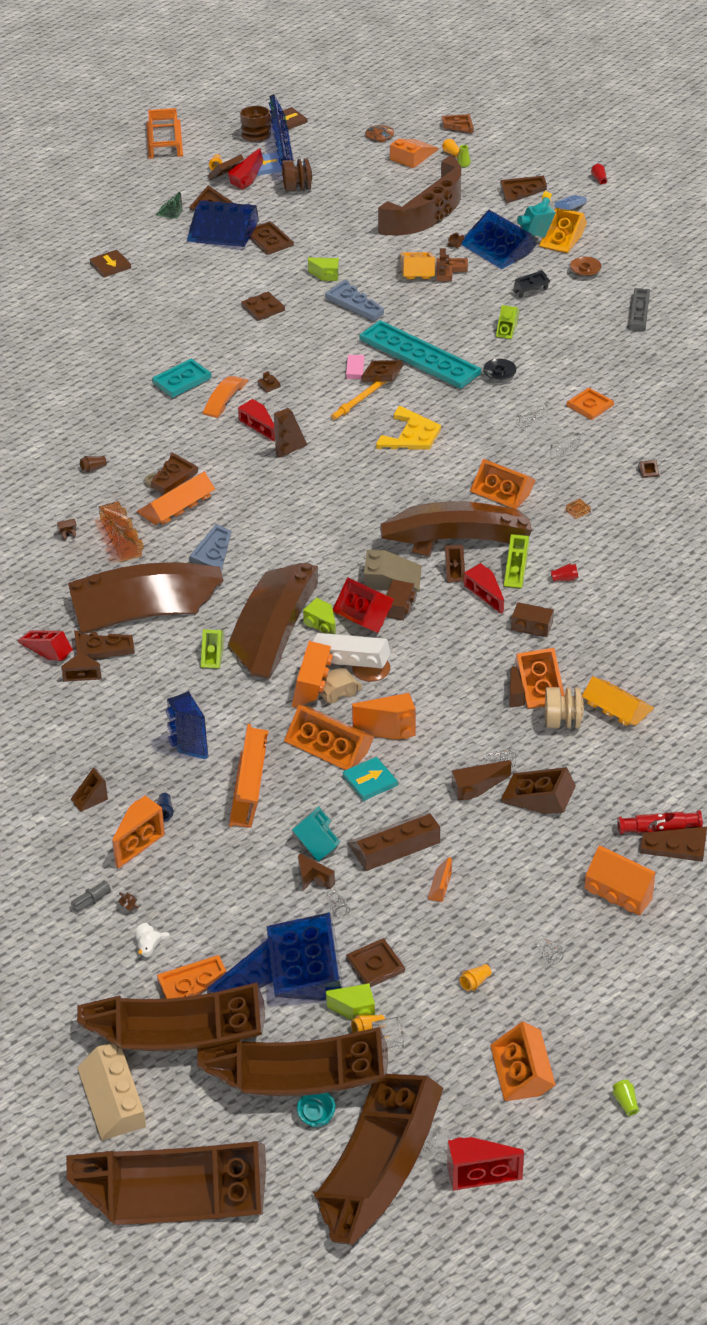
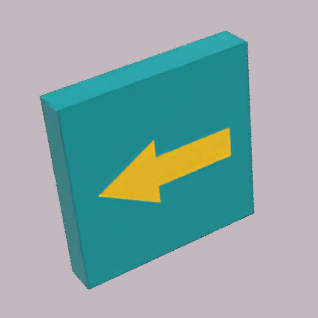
(370, 778)

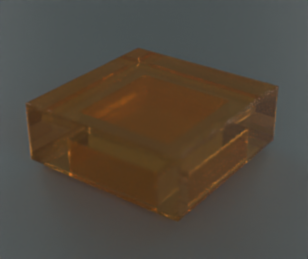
(578, 508)

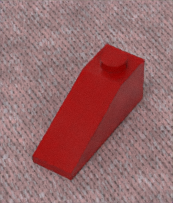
(246, 171)
(257, 417)
(484, 584)
(49, 644)

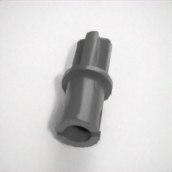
(91, 896)

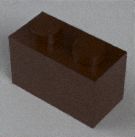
(403, 596)
(532, 619)

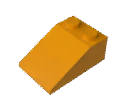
(564, 230)
(417, 264)

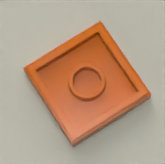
(590, 403)

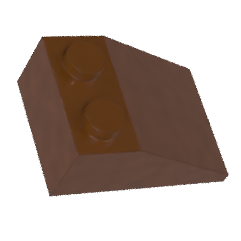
(540, 790)

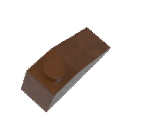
(476, 780)

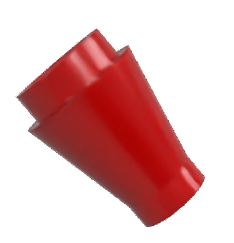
(599, 173)
(565, 573)

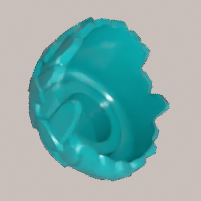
(316, 1109)

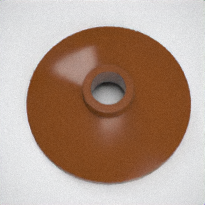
(585, 266)
(371, 674)

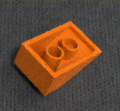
(410, 151)
(537, 671)
(386, 717)
(138, 830)

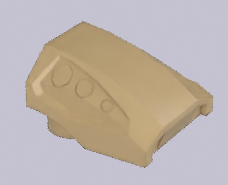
(338, 684)

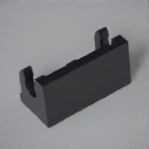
(531, 282)

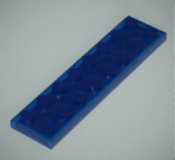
(281, 130)

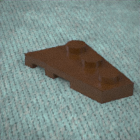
(287, 433)
(101, 646)
(678, 843)

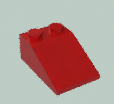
(363, 605)
(482, 1163)

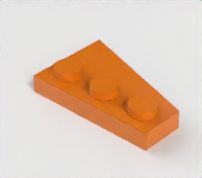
(191, 978)

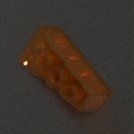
(121, 531)

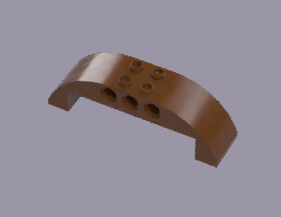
(425, 208)

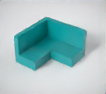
(316, 834)

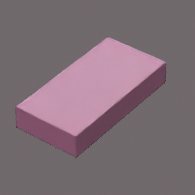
(355, 366)

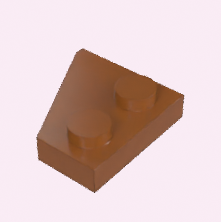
(458, 122)

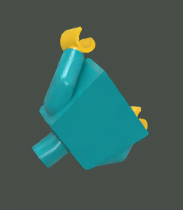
(538, 217)

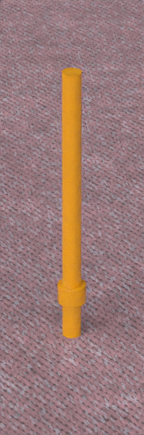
(345, 408)

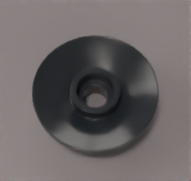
(499, 369)

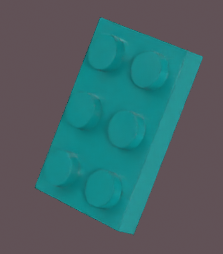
(181, 377)

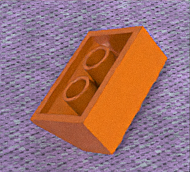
(502, 484)
(312, 673)
(620, 880)
(522, 1063)

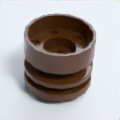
(255, 123)
(296, 174)

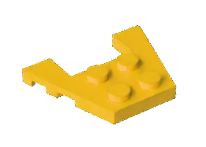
(417, 435)

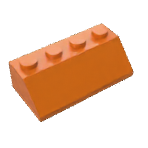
(177, 499)
(328, 738)

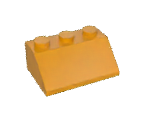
(616, 701)

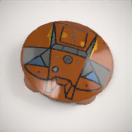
(379, 132)

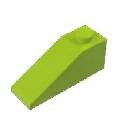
(517, 561)

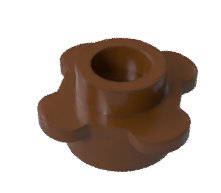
(455, 240)
(128, 901)

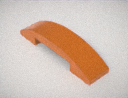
(221, 395)

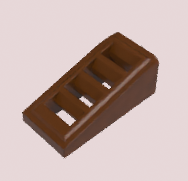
(517, 691)

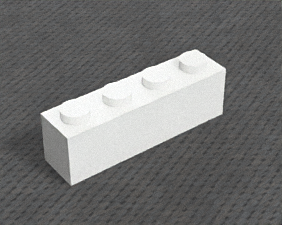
(356, 650)

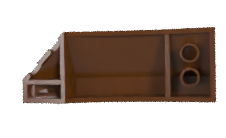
(378, 1154)

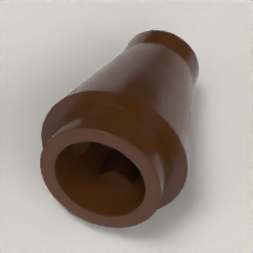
(91, 463)

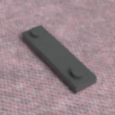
(639, 309)

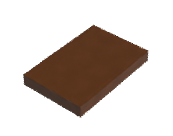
(270, 238)

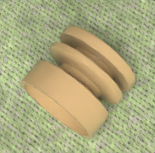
(563, 707)

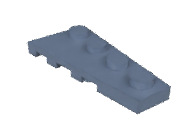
(350, 298)

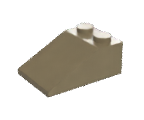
(384, 566)

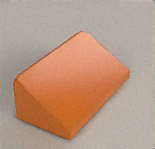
(441, 881)

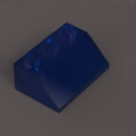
(186, 726)

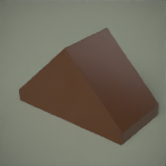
(454, 563)
(81, 668)
(91, 791)

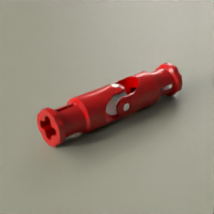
(663, 822)

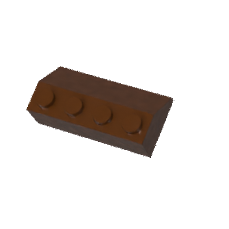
(396, 841)

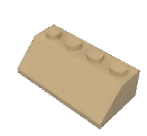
(111, 1092)

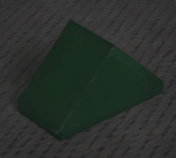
(172, 207)

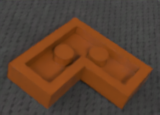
(454, 265)

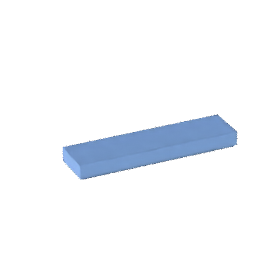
(570, 202)

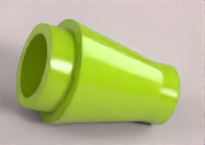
(463, 156)
(625, 1095)

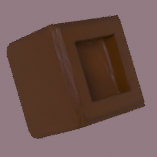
(648, 468)

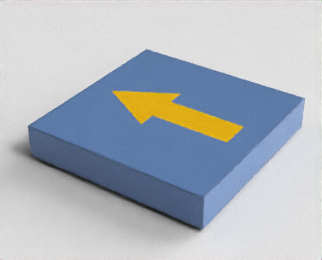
(270, 164)

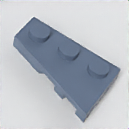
(212, 548)

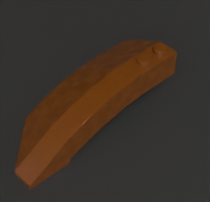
(457, 521)
(142, 592)
(271, 616)
(177, 1022)
(299, 1066)
(173, 1182)

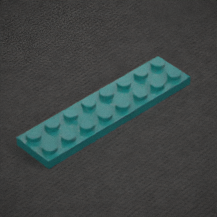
(420, 354)

